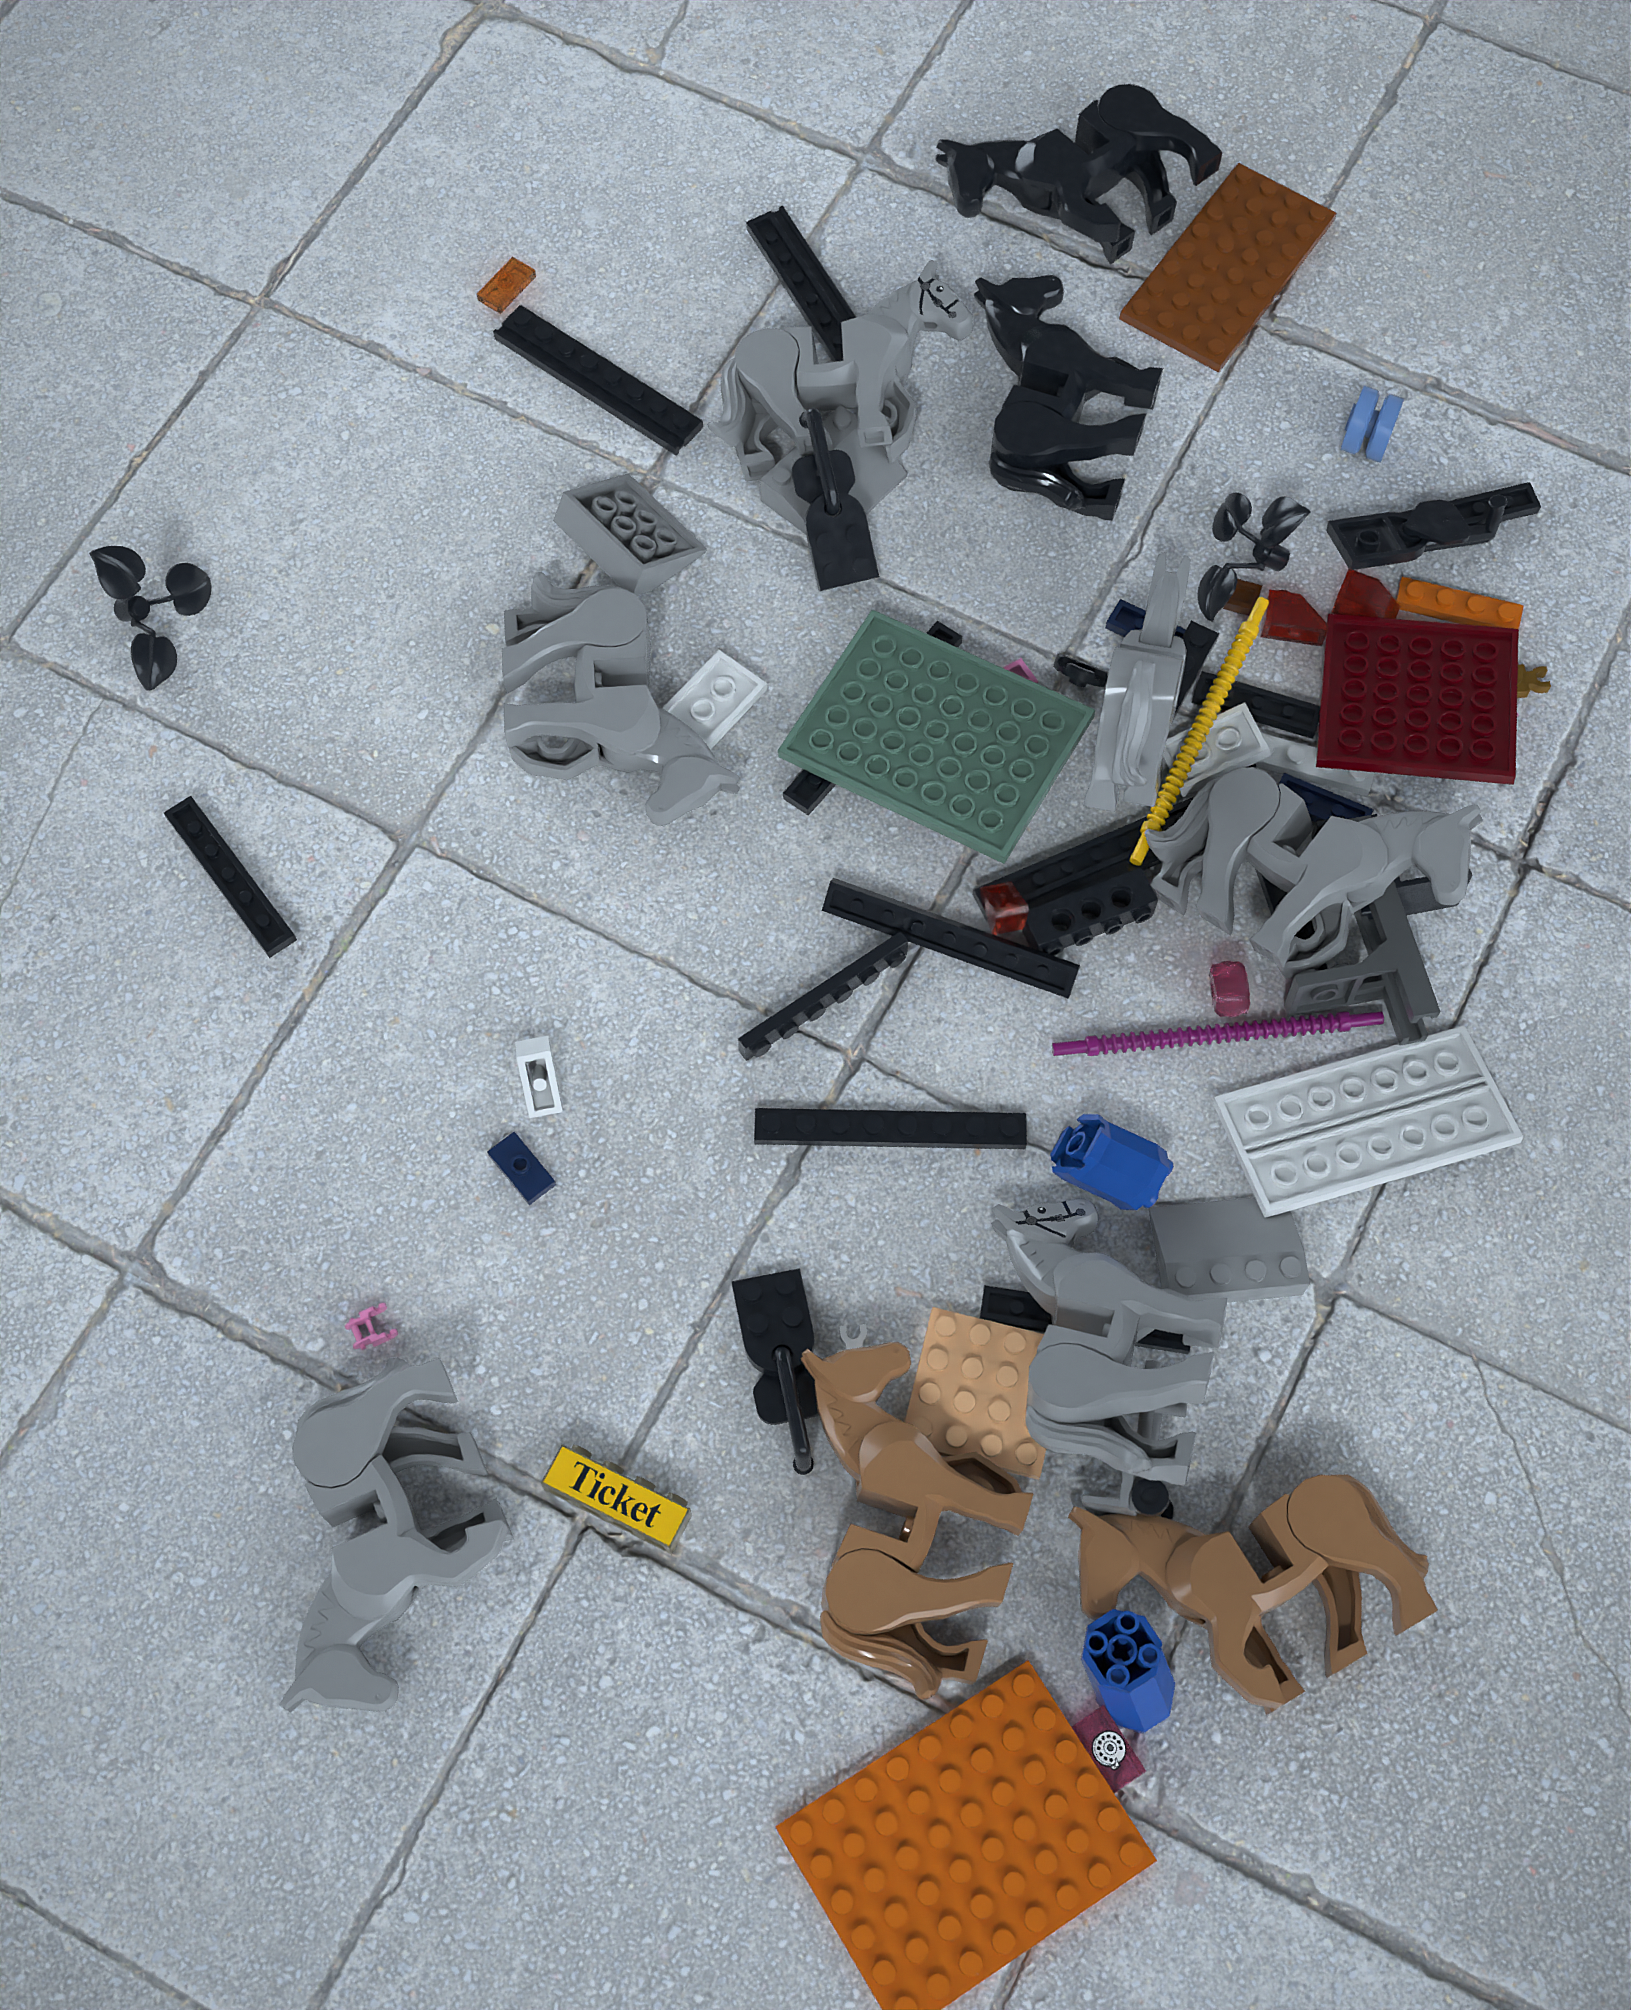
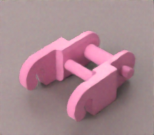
(365, 1317)

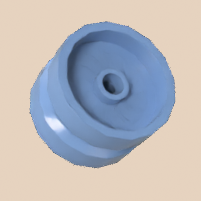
(1371, 423)

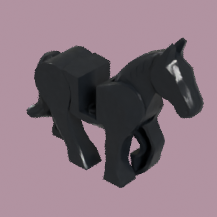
(1065, 177)
(1042, 413)

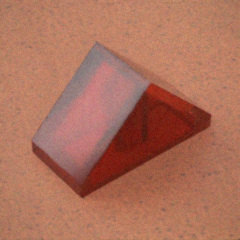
(1004, 908)

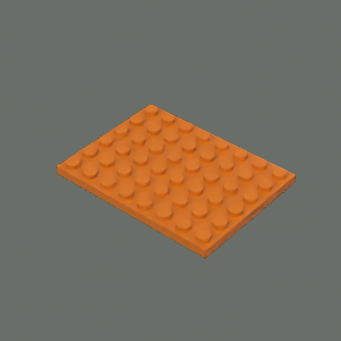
(965, 1845)

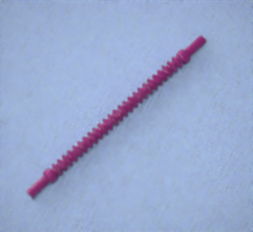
(1341, 1021)

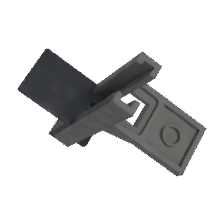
(1392, 966)

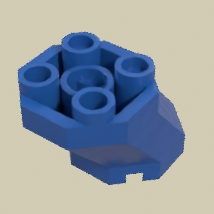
(1111, 1163)
(1128, 1670)

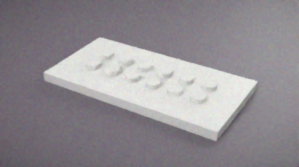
(1366, 1121)

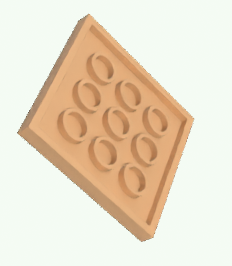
(975, 1391)

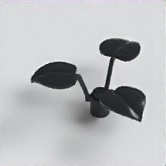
(1278, 522)
(190, 589)

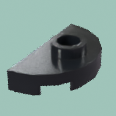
(1080, 672)

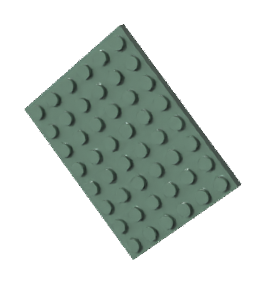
(937, 735)

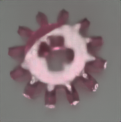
(1229, 989)

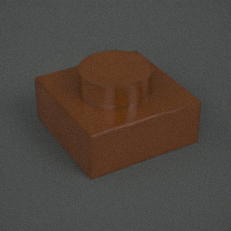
(1244, 597)

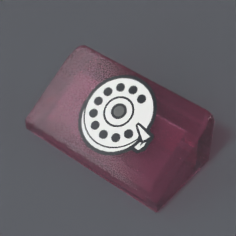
(1108, 1749)

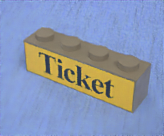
(617, 1498)

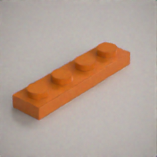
(1456, 605)

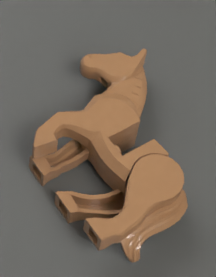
(1313, 1535)
(874, 1587)

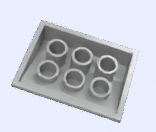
(871, 468)
(627, 533)
(1228, 1251)

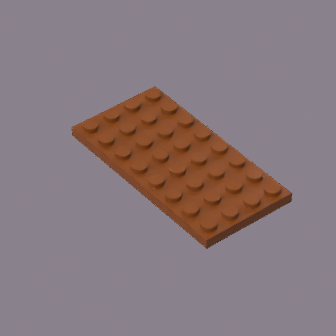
(1227, 267)

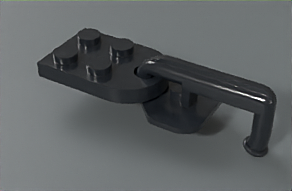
(1403, 538)
(837, 544)
(778, 1323)

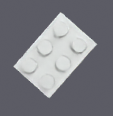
(716, 697)
(1230, 745)

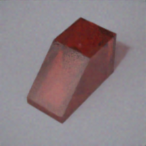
(1364, 597)
(1292, 619)

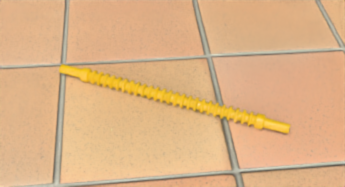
(1236, 655)

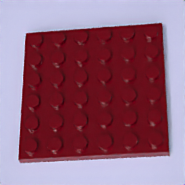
(1419, 699)

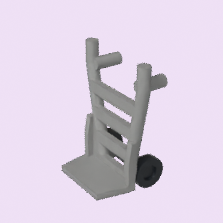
(1137, 1493)

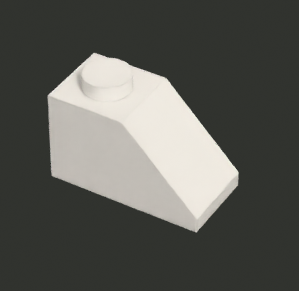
(538, 1076)

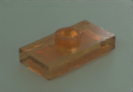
(506, 285)

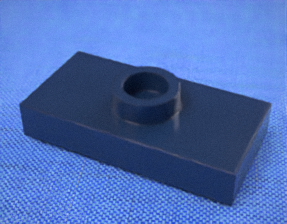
(521, 1168)

